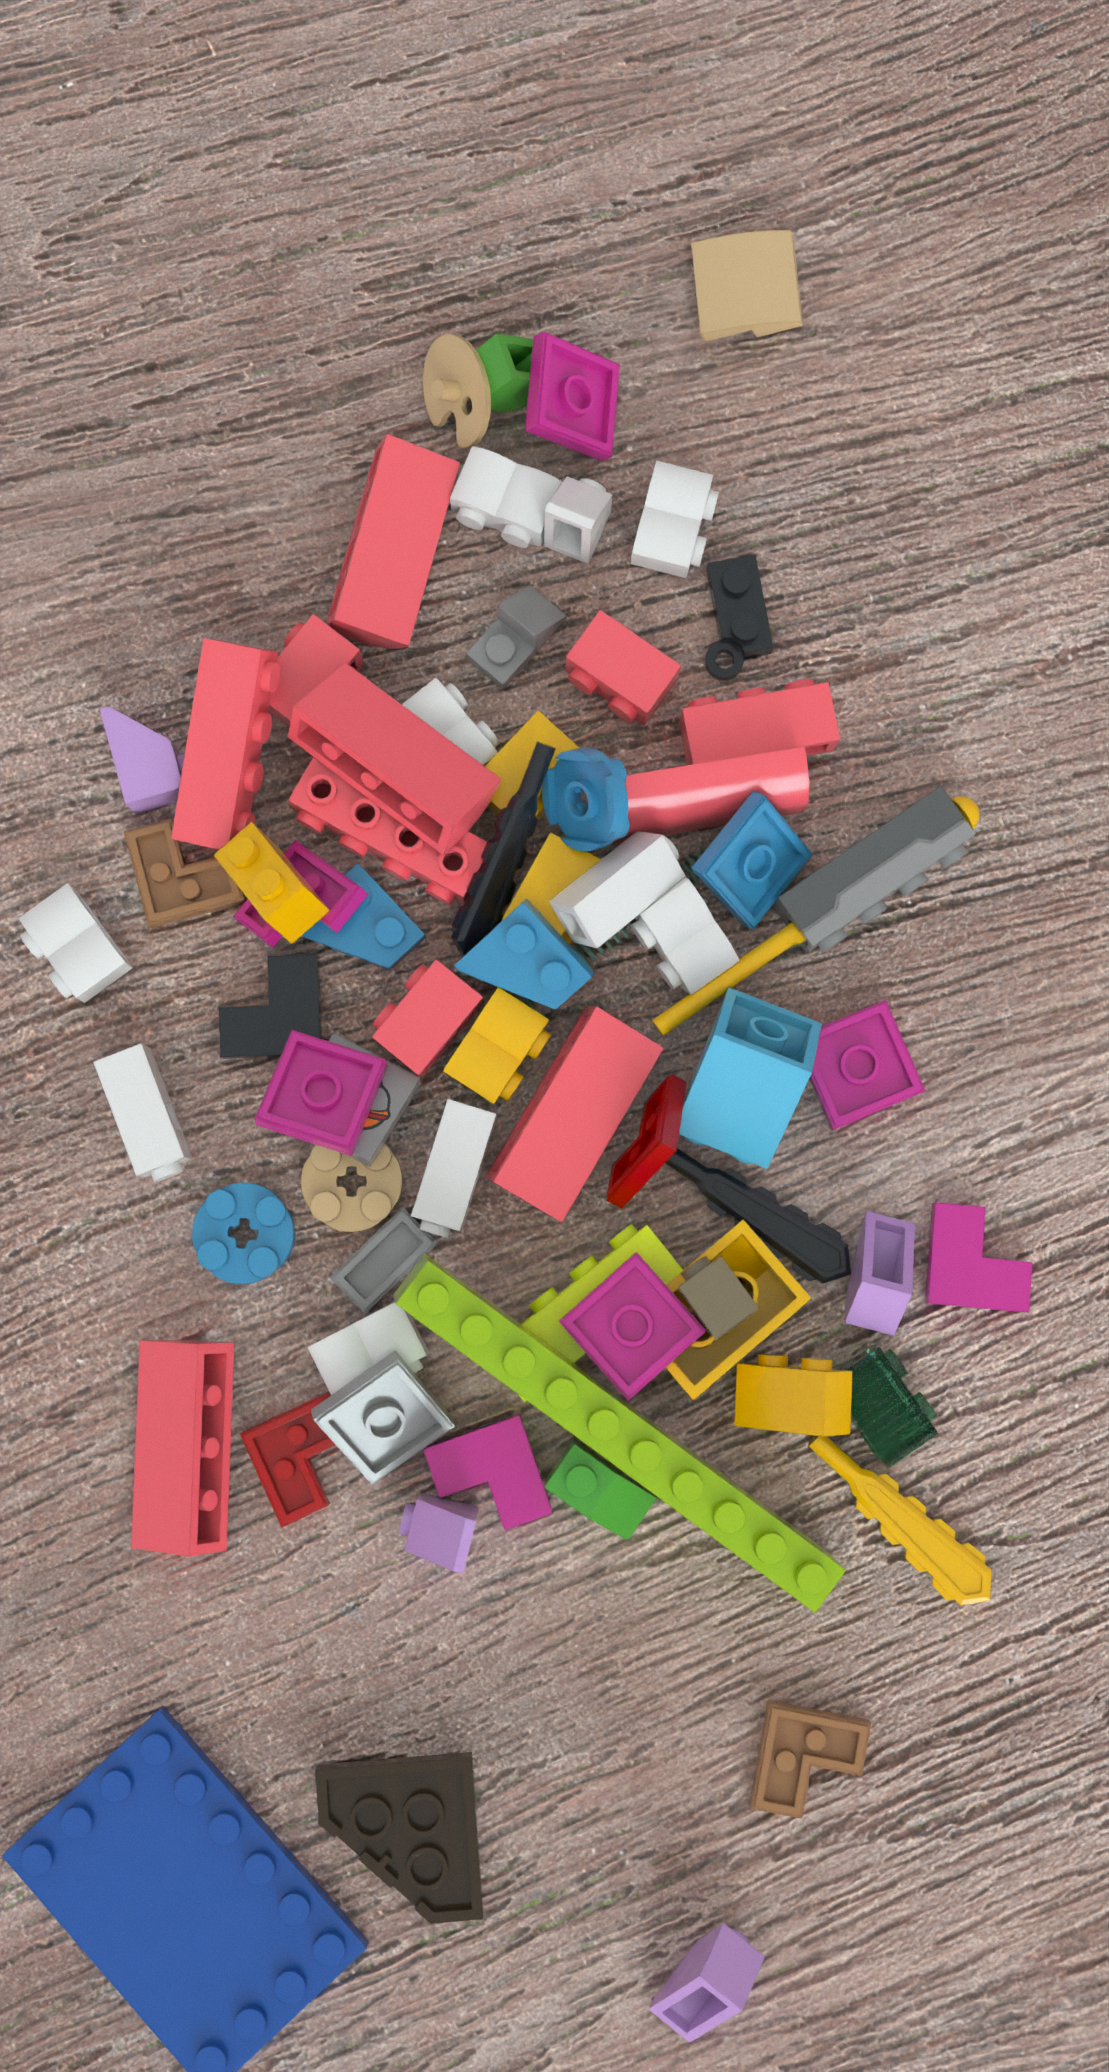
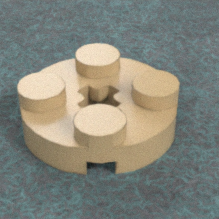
(351, 1213)

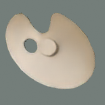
(449, 379)

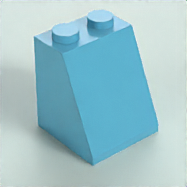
(749, 1078)

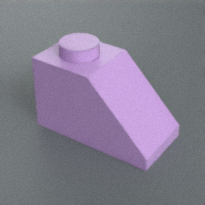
(144, 761)
(881, 1274)
(439, 1530)
(709, 1983)

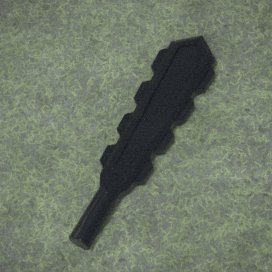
(502, 857)
(785, 1230)

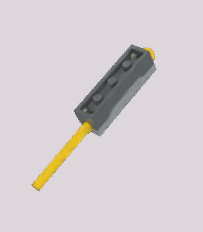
(850, 889)

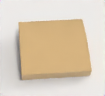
(747, 284)

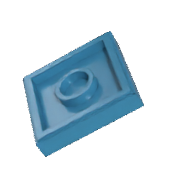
(752, 860)

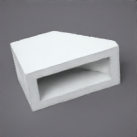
(576, 518)

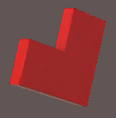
(654, 1144)
(283, 1463)

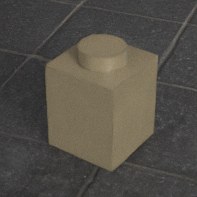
(716, 1296)

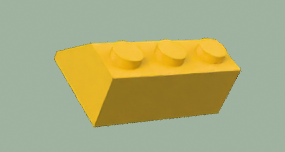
(768, 1285)

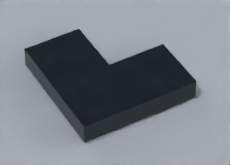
(292, 1006)

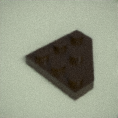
(410, 1827)

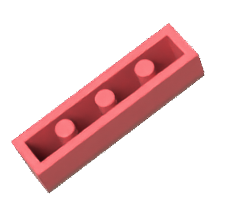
(392, 544)
(393, 757)
(713, 791)
(574, 1112)
(182, 1446)

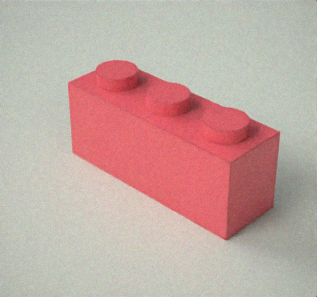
(760, 723)

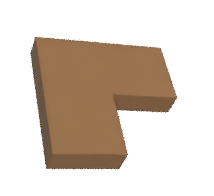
(169, 886)
(792, 1743)

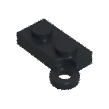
(738, 614)

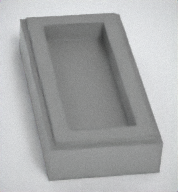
(383, 1260)

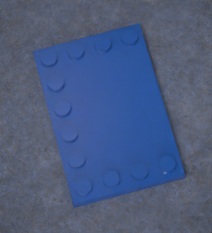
(186, 1899)

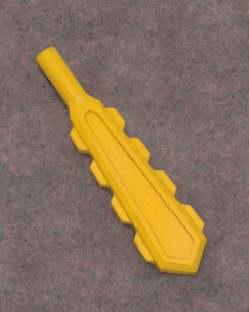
(929, 1543)

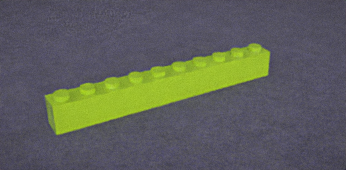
(618, 1432)

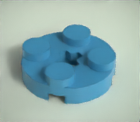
(603, 781)
(219, 1250)

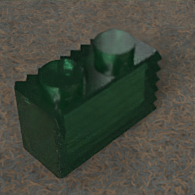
(885, 1409)

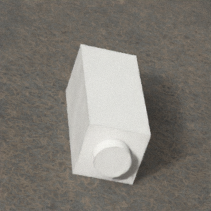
(618, 888)
(143, 1112)
(453, 1168)

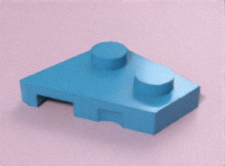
(375, 931)
(528, 959)

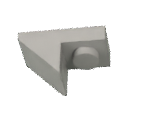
(515, 636)

